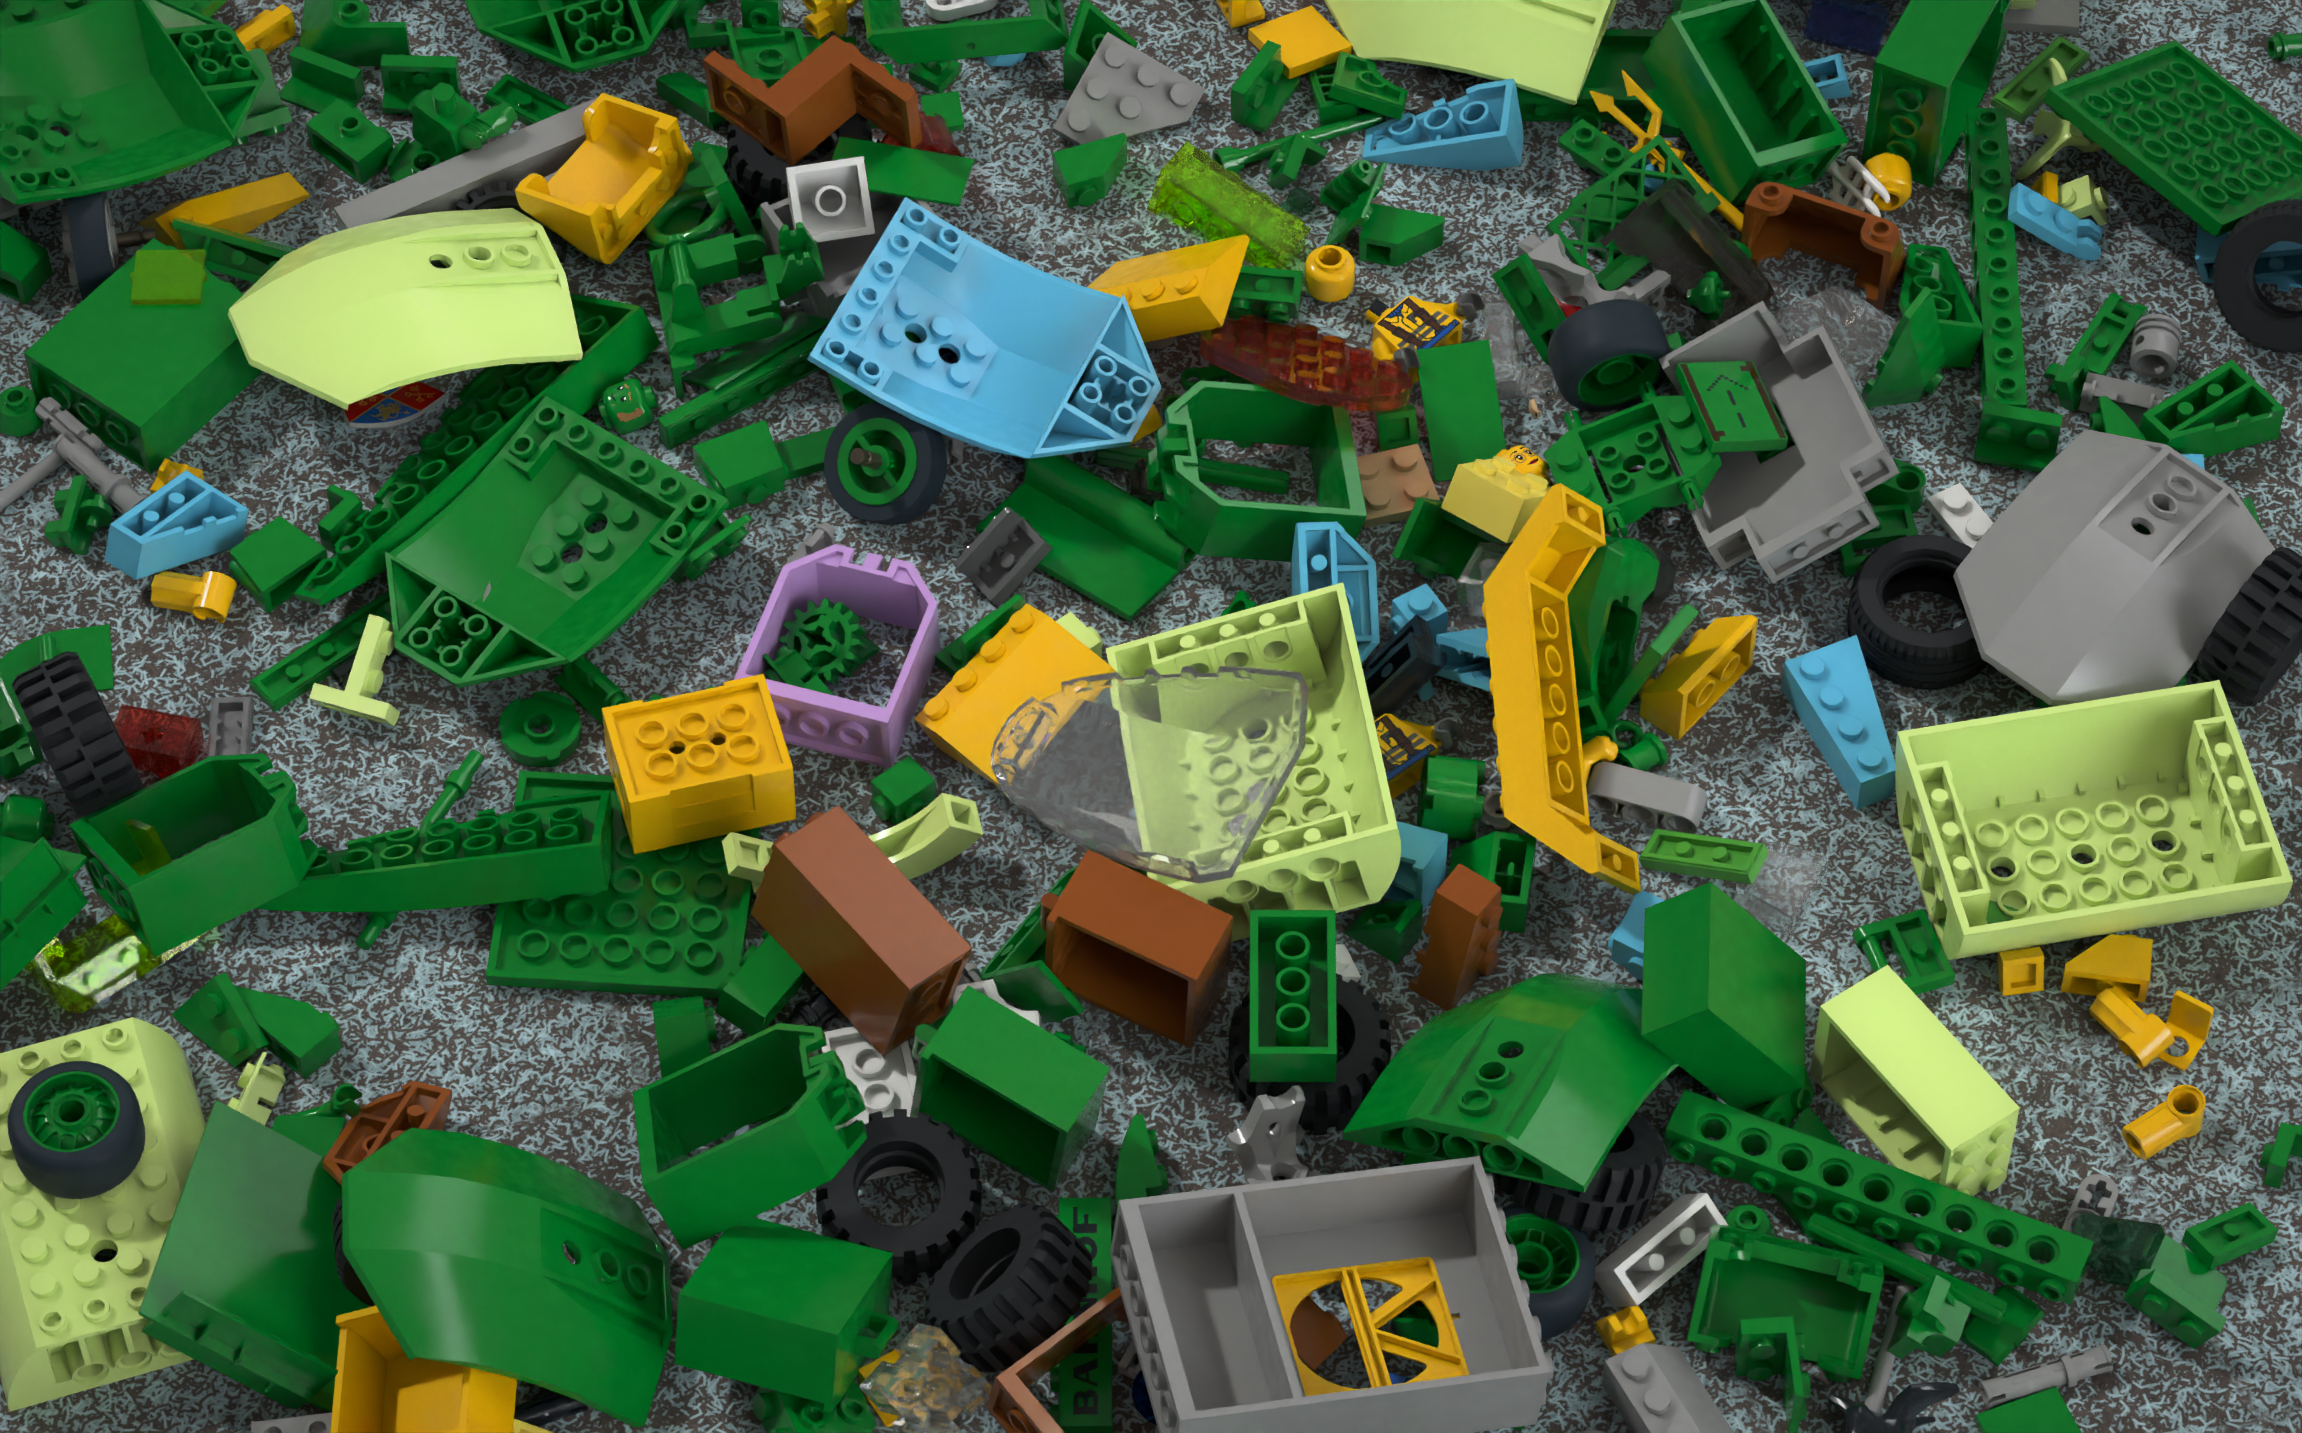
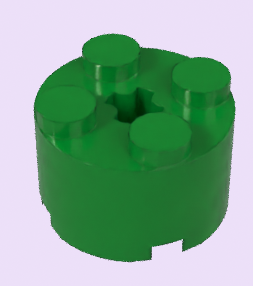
(1451, 796)

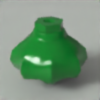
(1708, 296)

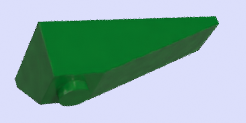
(1955, 312)

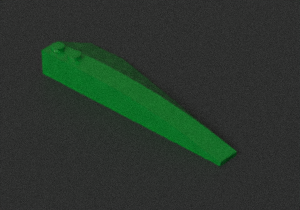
(519, 855)

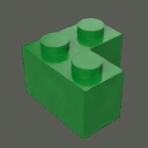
(682, 1032)

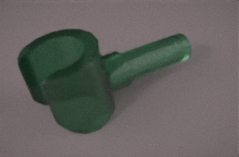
(1299, 201)

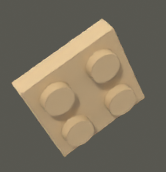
(1393, 483)

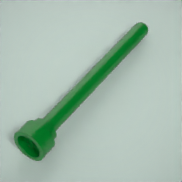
(1235, 159)

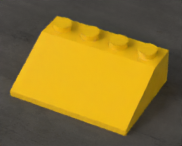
(1178, 288)
(1019, 662)

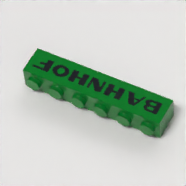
(1086, 1373)

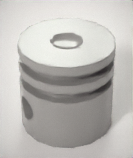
(2155, 346)

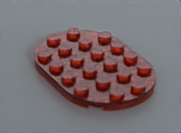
(1306, 364)

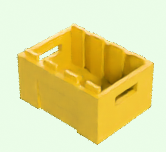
(710, 785)

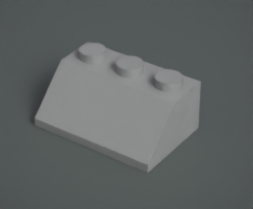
(1660, 1392)

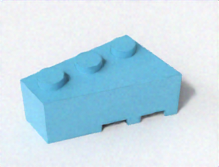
(1420, 866)

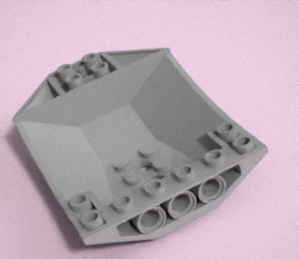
(2085, 601)

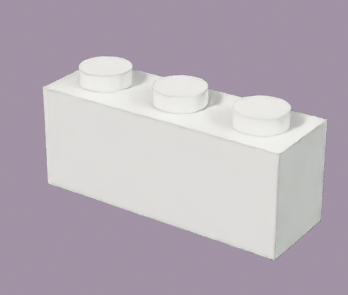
(1658, 1250)

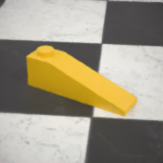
(231, 209)

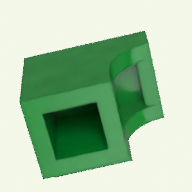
(1928, 1320)

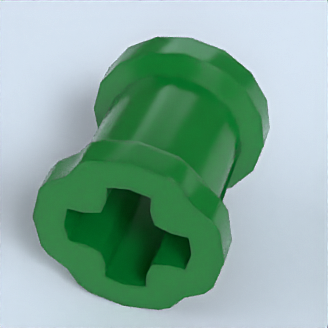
(1644, 755)

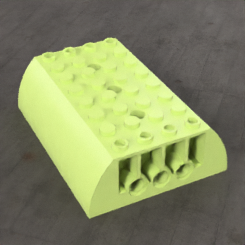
(2092, 783)
(1334, 822)
(61, 1311)

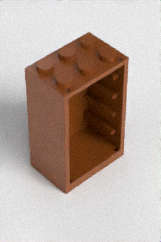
(860, 929)

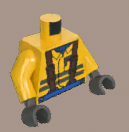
(1418, 326)
(1407, 744)

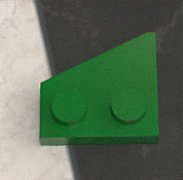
(222, 1021)

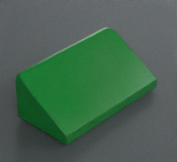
(685, 94)

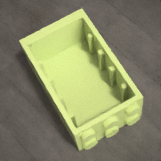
(1913, 1086)

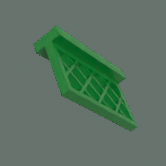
(1624, 266)

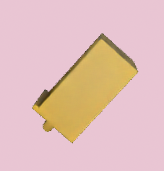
(389, 1393)

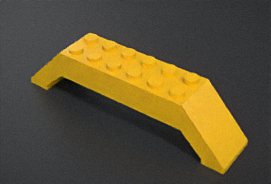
(1537, 685)

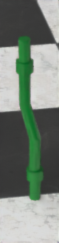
(454, 788)

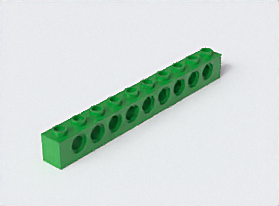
(1994, 257)
(1899, 1192)

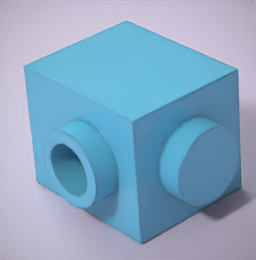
(1424, 604)

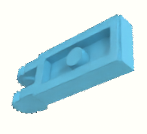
(2054, 223)

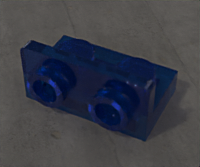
(1848, 25)

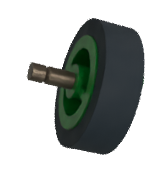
(884, 465)

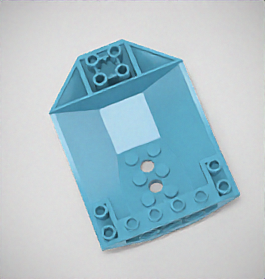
(1037, 355)

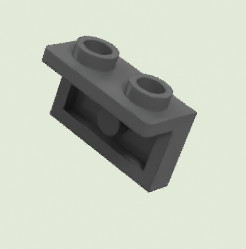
(1003, 555)

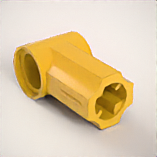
(202, 596)
(2136, 1033)
(2165, 1124)

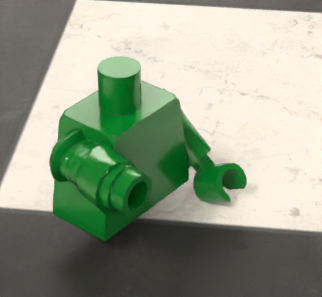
(452, 125)
(321, 1125)

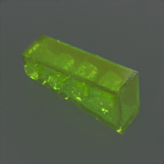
(1225, 206)

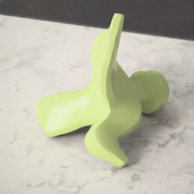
(2059, 131)

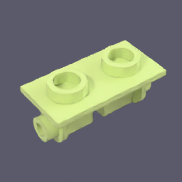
(259, 1084)

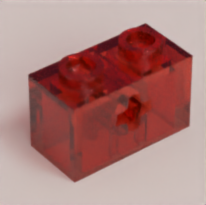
(159, 740)

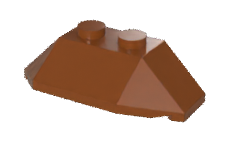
(383, 1120)

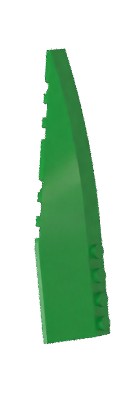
(493, 408)

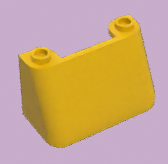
(612, 180)

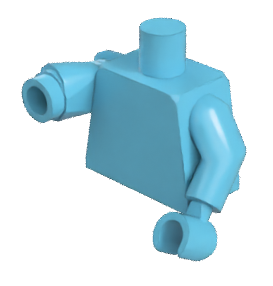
(1465, 662)

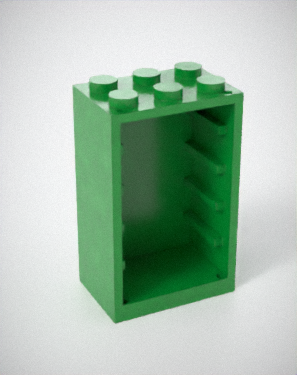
(1743, 98)

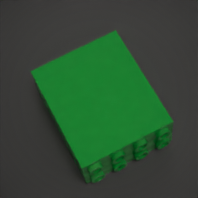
(143, 371)

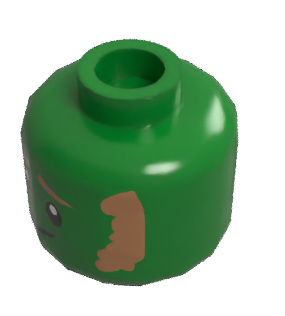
(628, 406)

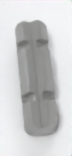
(64, 421)

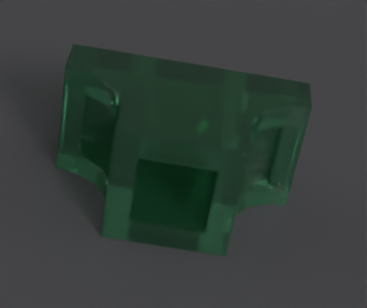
(2119, 1246)

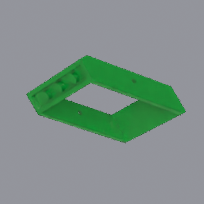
(1041, 31)

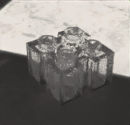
(927, 1363)

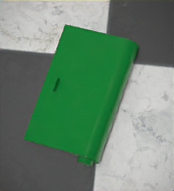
(1098, 534)

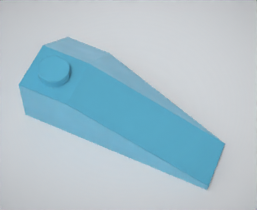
(1467, 133)

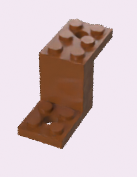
(813, 100)

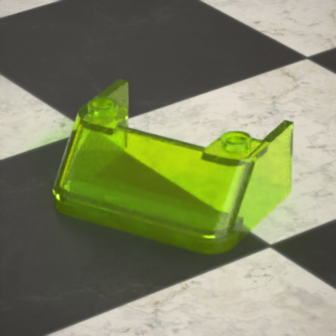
(107, 953)

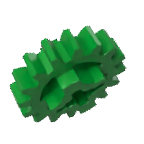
(831, 625)

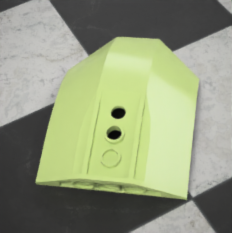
(1536, 42)
(376, 315)

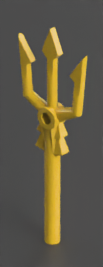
(1606, 104)

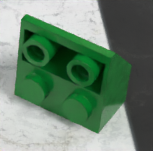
(1508, 863)

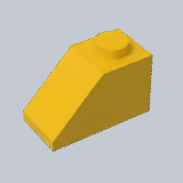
(2110, 963)

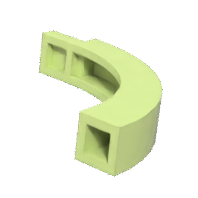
(913, 846)

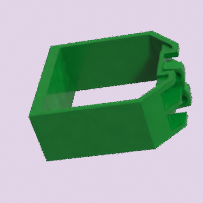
(1928, 77)
(1258, 416)
(213, 881)
(763, 1164)

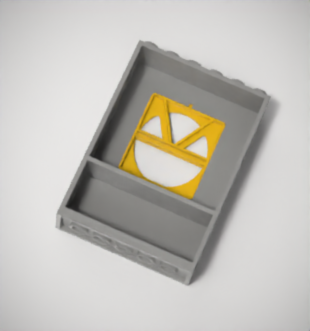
(1224, 1269)

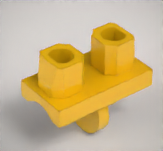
(827, 16)

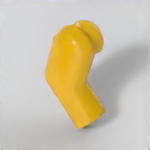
(1598, 749)

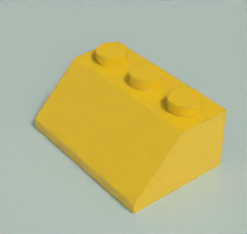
(1699, 674)

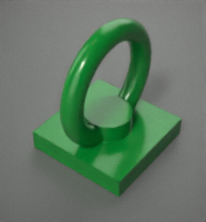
(720, 197)

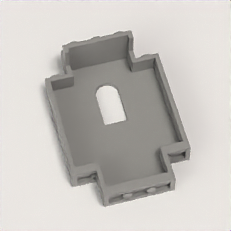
(1815, 490)

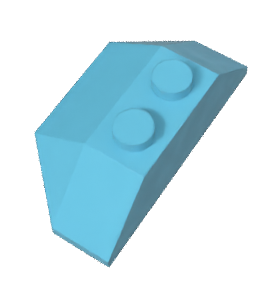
(1328, 556)

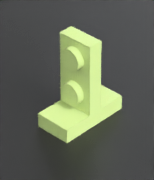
(364, 677)

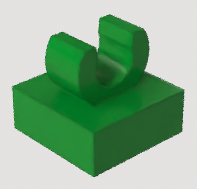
(935, 74)
(2068, 381)
(1396, 428)

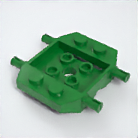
(1633, 440)

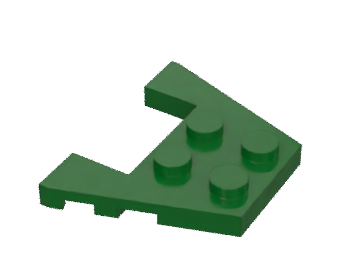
(760, 52)

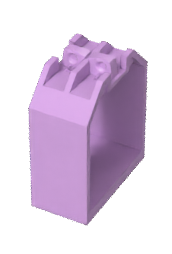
(892, 597)

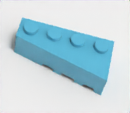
(1841, 714)

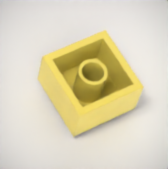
(1494, 496)

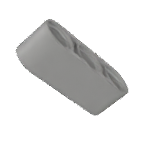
(1645, 797)

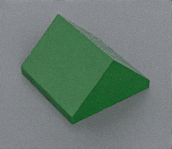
(1084, 39)

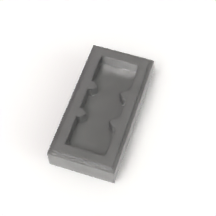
(230, 726)

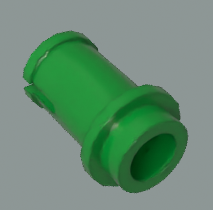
(2284, 46)

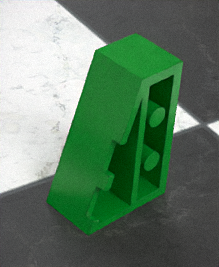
(22, 265)
(2215, 414)

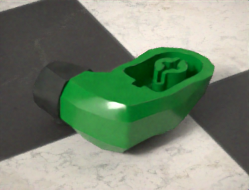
(1608, 610)

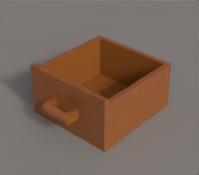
(1138, 948)

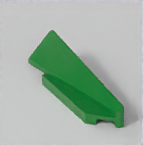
(231, 251)

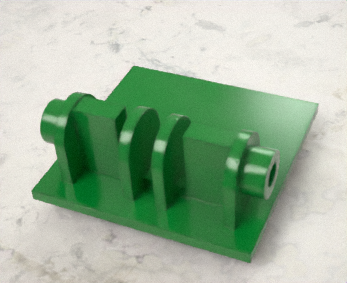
(1351, 197)

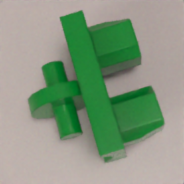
(81, 516)

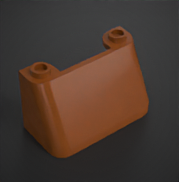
(1789, 218)

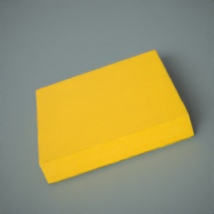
(1305, 40)

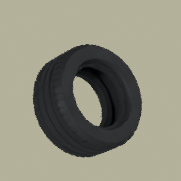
(1894, 650)

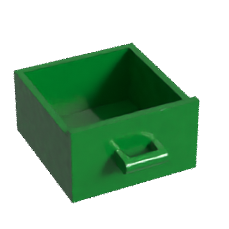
(1724, 997)
(1008, 1087)
(786, 1310)

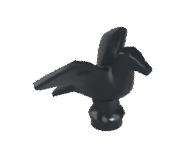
(1901, 1414)

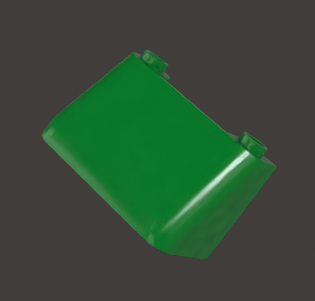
(1770, 1276)

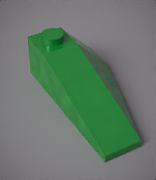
(1912, 358)

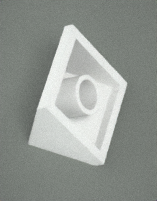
(831, 198)

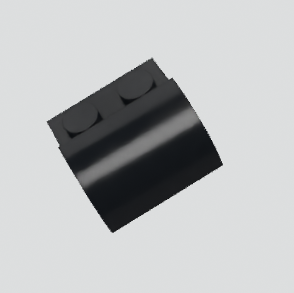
(1402, 667)

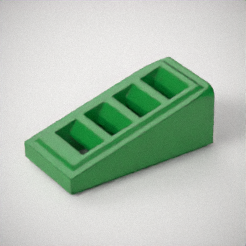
(1326, 110)

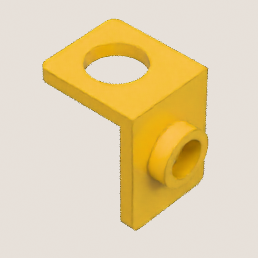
(2190, 1021)

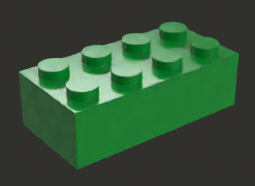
(1293, 996)

